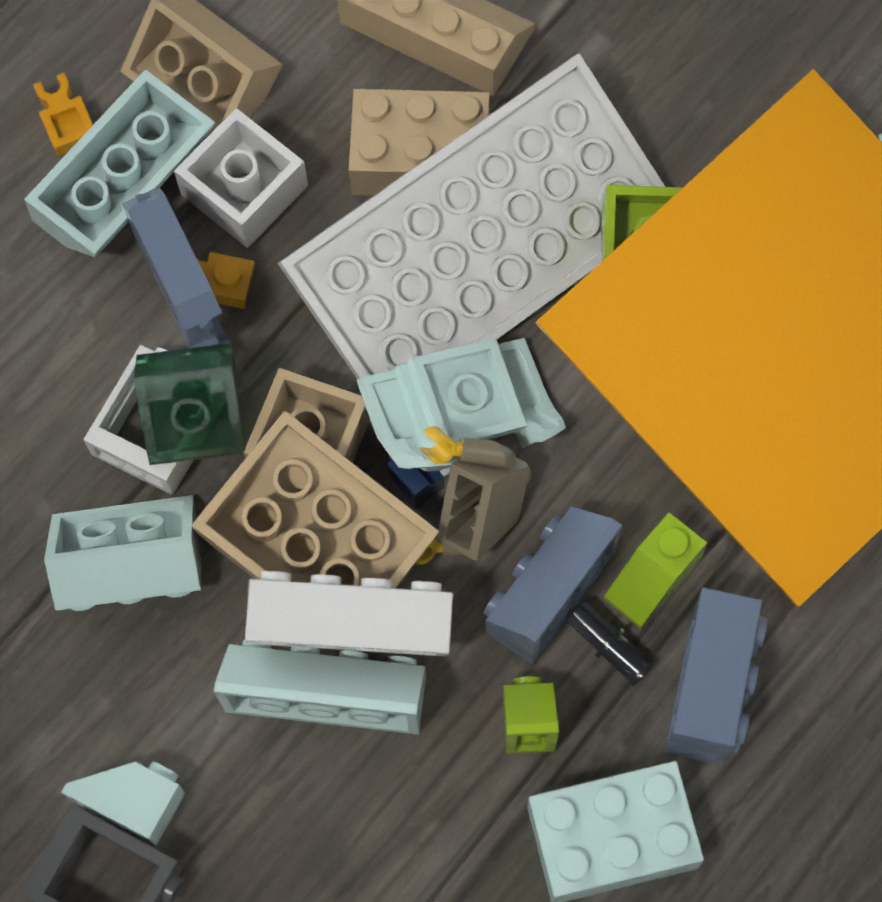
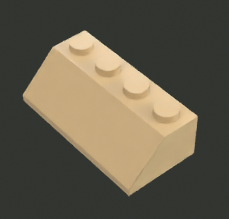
(458, 37)

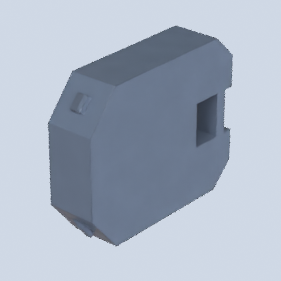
(175, 269)

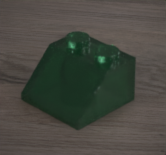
(189, 403)

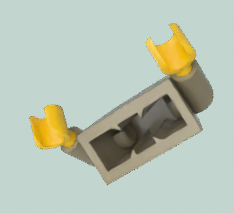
(480, 496)

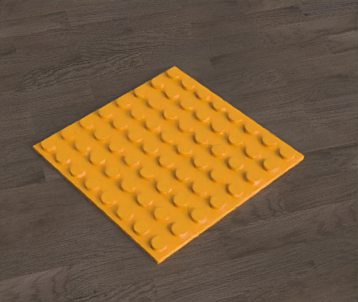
(753, 336)

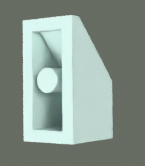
(130, 797)

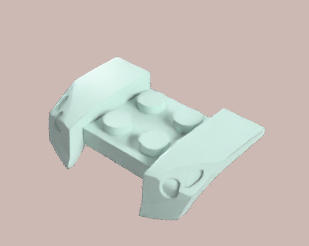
(464, 391)

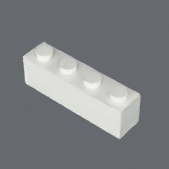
(348, 617)

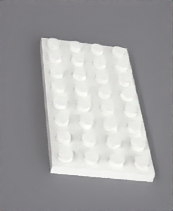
(473, 229)

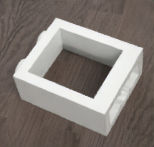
(120, 453)

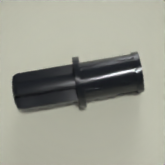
(608, 642)

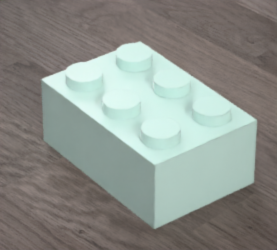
(614, 832)

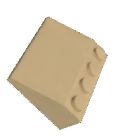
(311, 513)

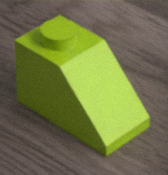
(655, 570)
(530, 716)

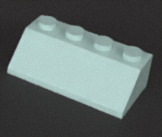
(120, 156)
(322, 687)

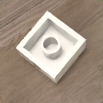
(241, 177)

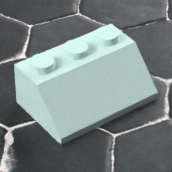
(123, 553)

